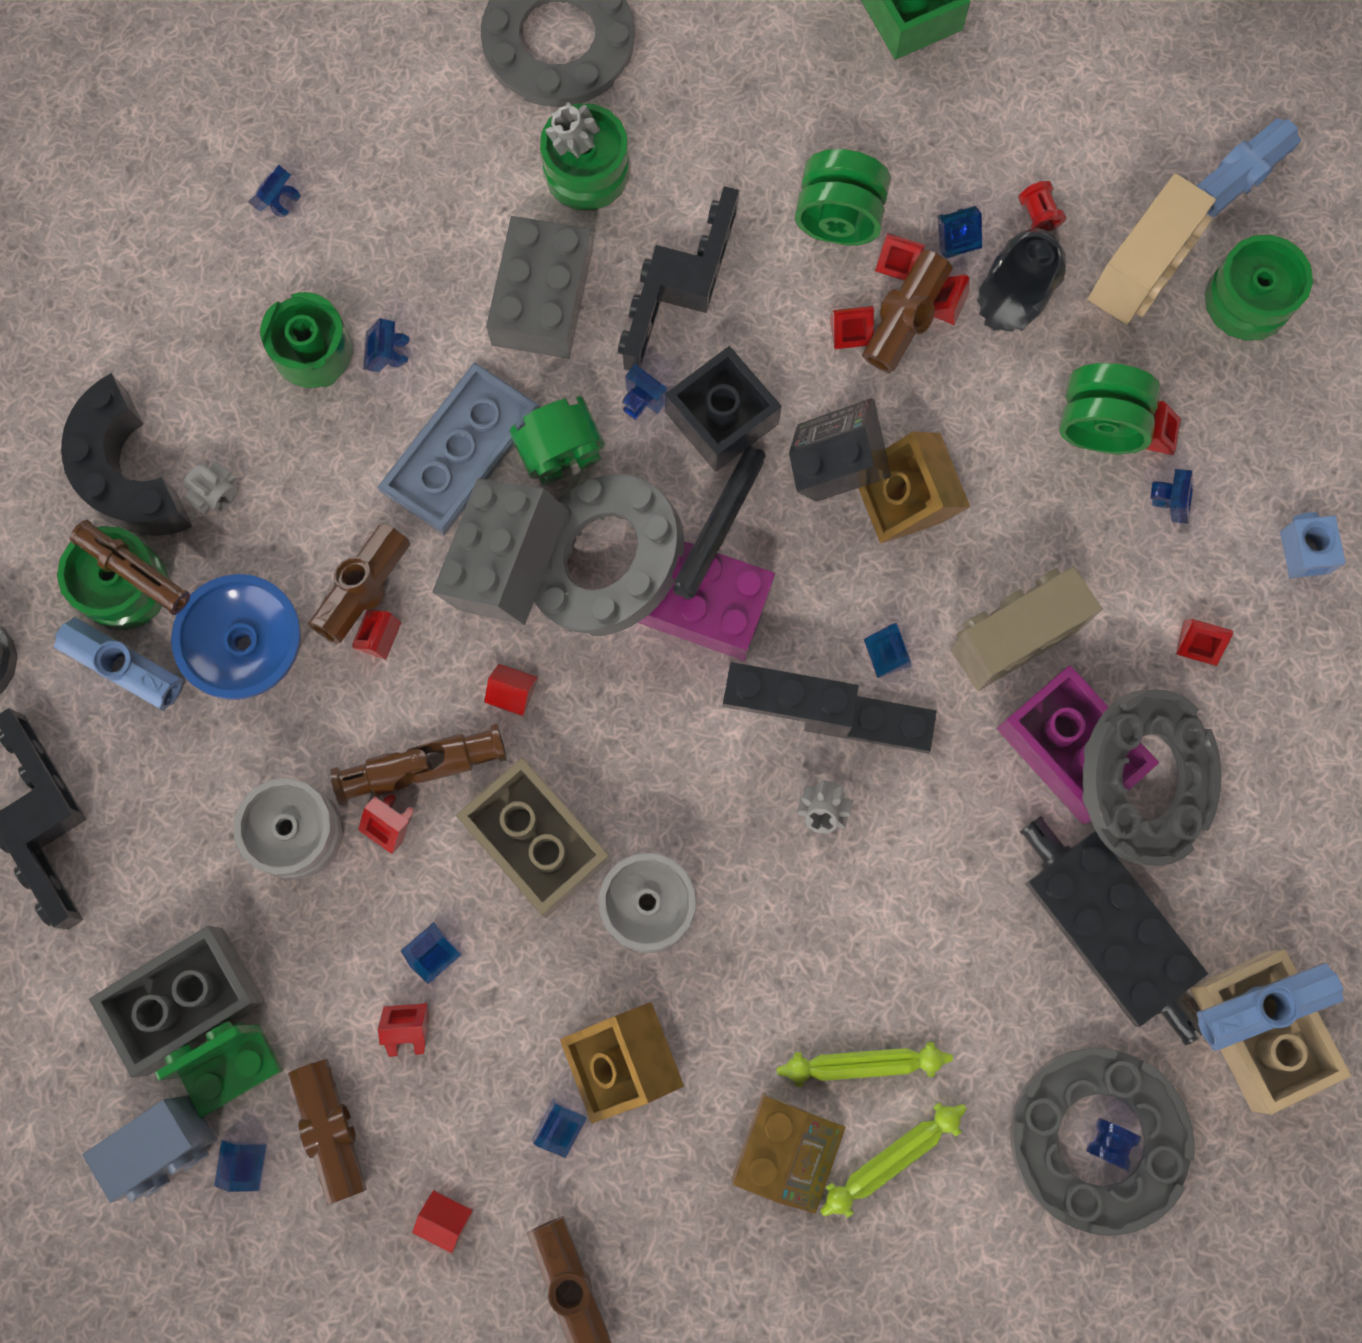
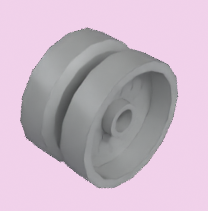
(284, 803)
(672, 892)

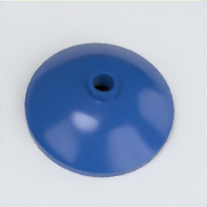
(214, 622)

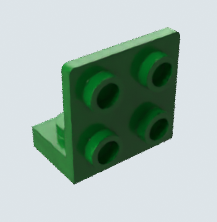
(223, 1067)

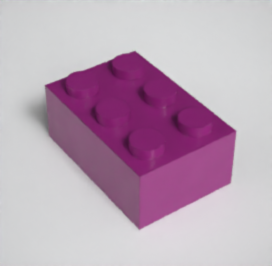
(723, 610)
(1053, 734)

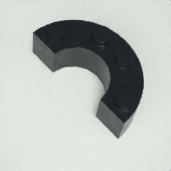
(91, 460)

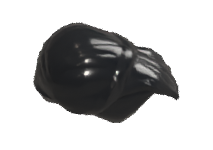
(1022, 280)

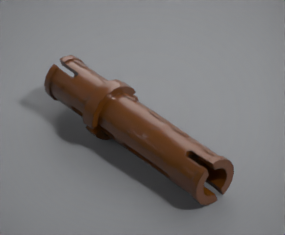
(116, 557)

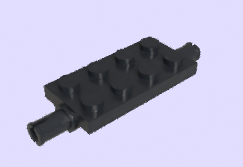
(1115, 929)

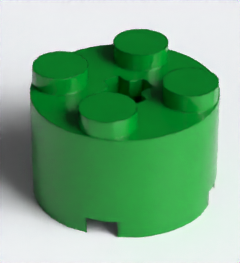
(306, 340)
(557, 439)

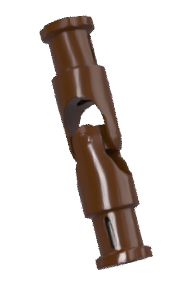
(398, 770)

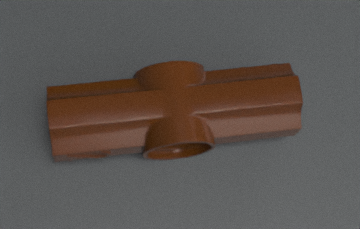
(907, 311)
(359, 583)
(326, 1131)
(560, 1262)

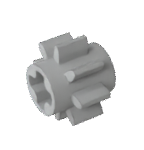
(572, 130)
(210, 487)
(825, 807)

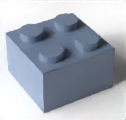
(149, 1148)

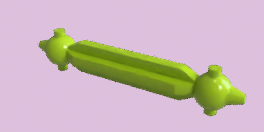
(864, 1064)
(893, 1160)

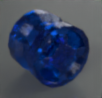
(1113, 1144)

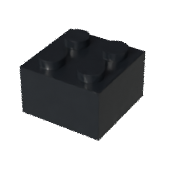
(722, 408)

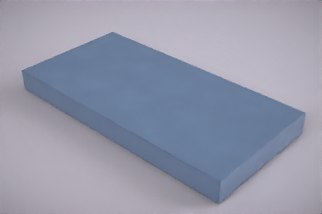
(456, 447)

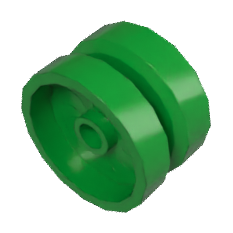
(597, 174)
(842, 197)
(1258, 287)
(1110, 408)
(104, 594)

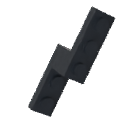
(679, 278)
(828, 707)
(37, 821)

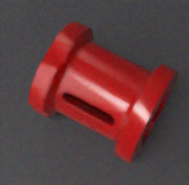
(1042, 206)

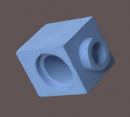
(1303, 560)

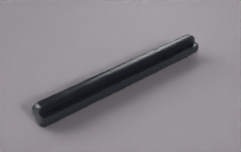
(718, 523)

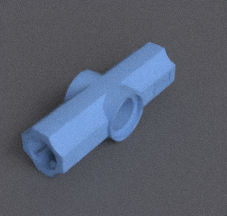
(1250, 163)
(100, 651)
(1294, 998)

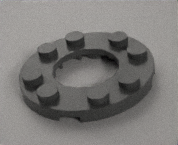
(557, 83)
(649, 576)
(1198, 770)
(1164, 1122)

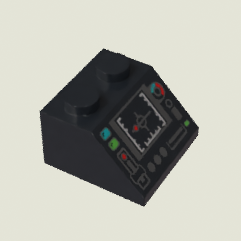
(839, 452)

